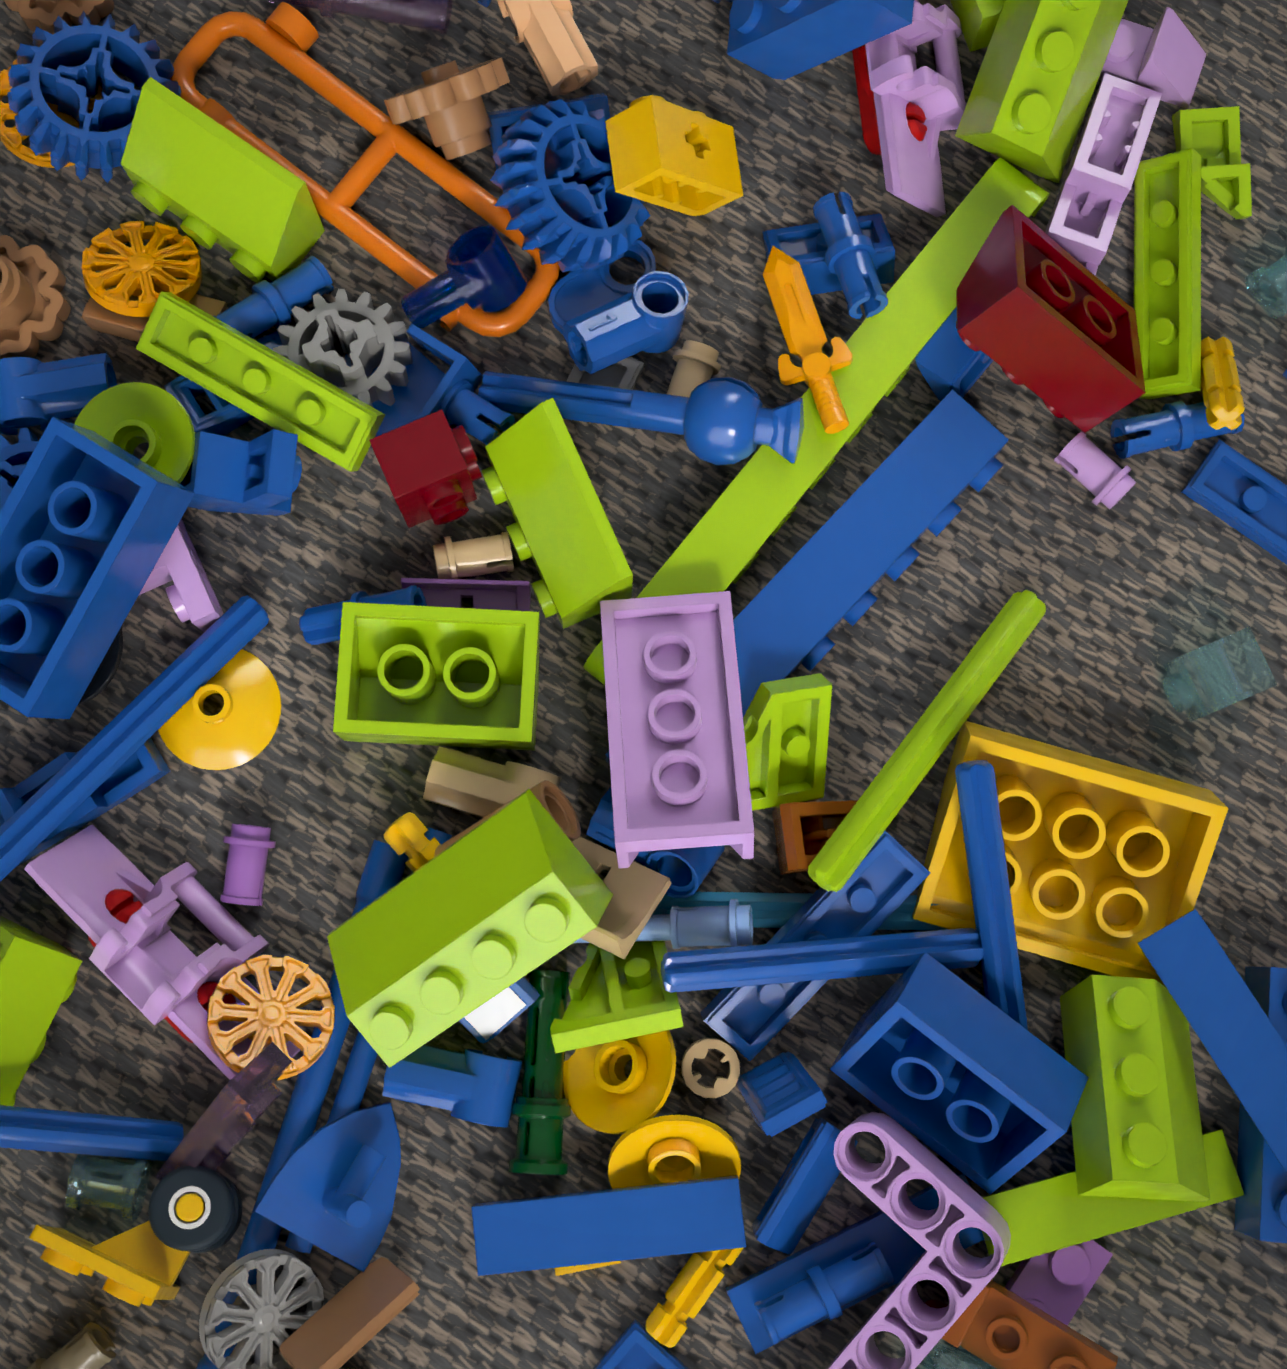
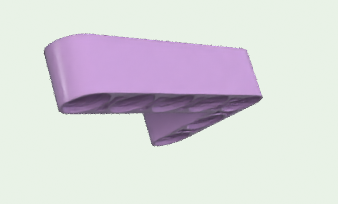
(934, 1229)

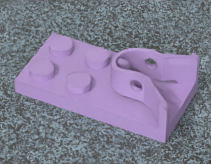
(675, 725)

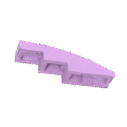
(1102, 169)

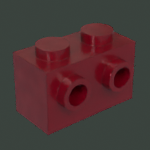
(428, 469)

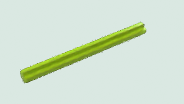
(925, 742)

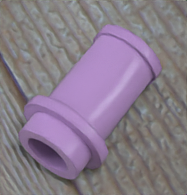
(1095, 470)

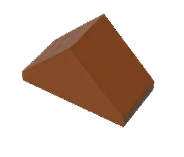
(804, 830)

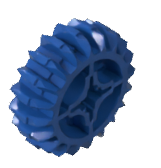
(65, 72)
(563, 188)

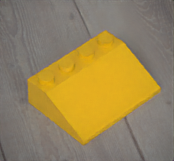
(1088, 846)

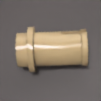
(694, 366)
(473, 556)

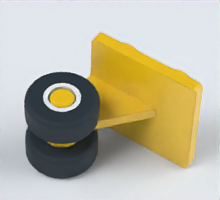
(186, 1213)

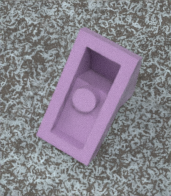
(1157, 58)
(192, 592)

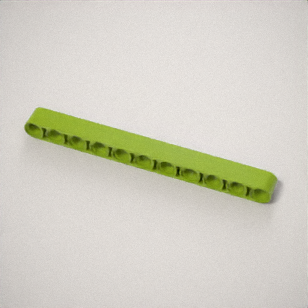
(881, 351)

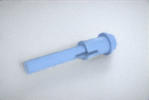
(701, 926)

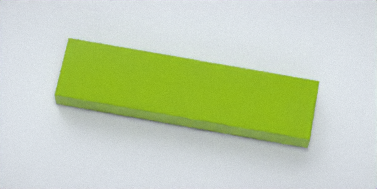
(1168, 272)
(260, 381)
(1053, 1215)

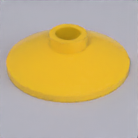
(239, 729)
(605, 1096)
(672, 1151)

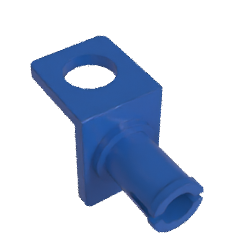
(456, 392)

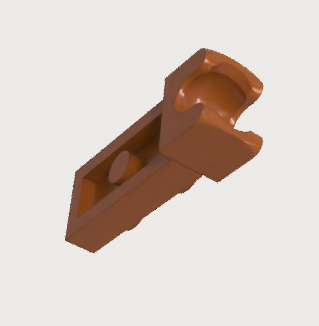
(1020, 1336)

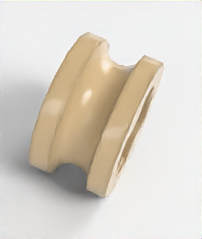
(721, 1085)

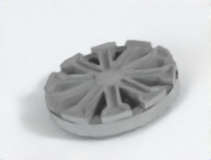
(259, 1310)

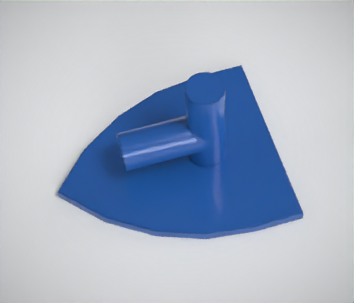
(340, 1185)

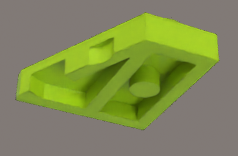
(788, 740)
(617, 999)

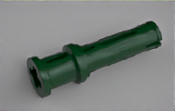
(542, 1105)

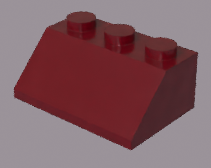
(1050, 323)

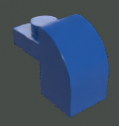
(244, 474)

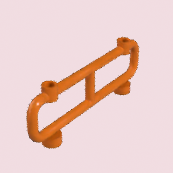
(286, 40)

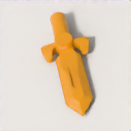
(805, 339)

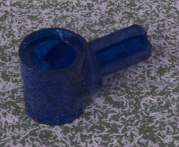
(477, 274)

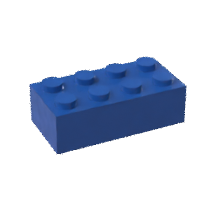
(73, 562)

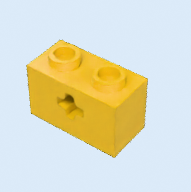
(673, 157)

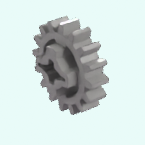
(363, 333)

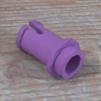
(246, 864)

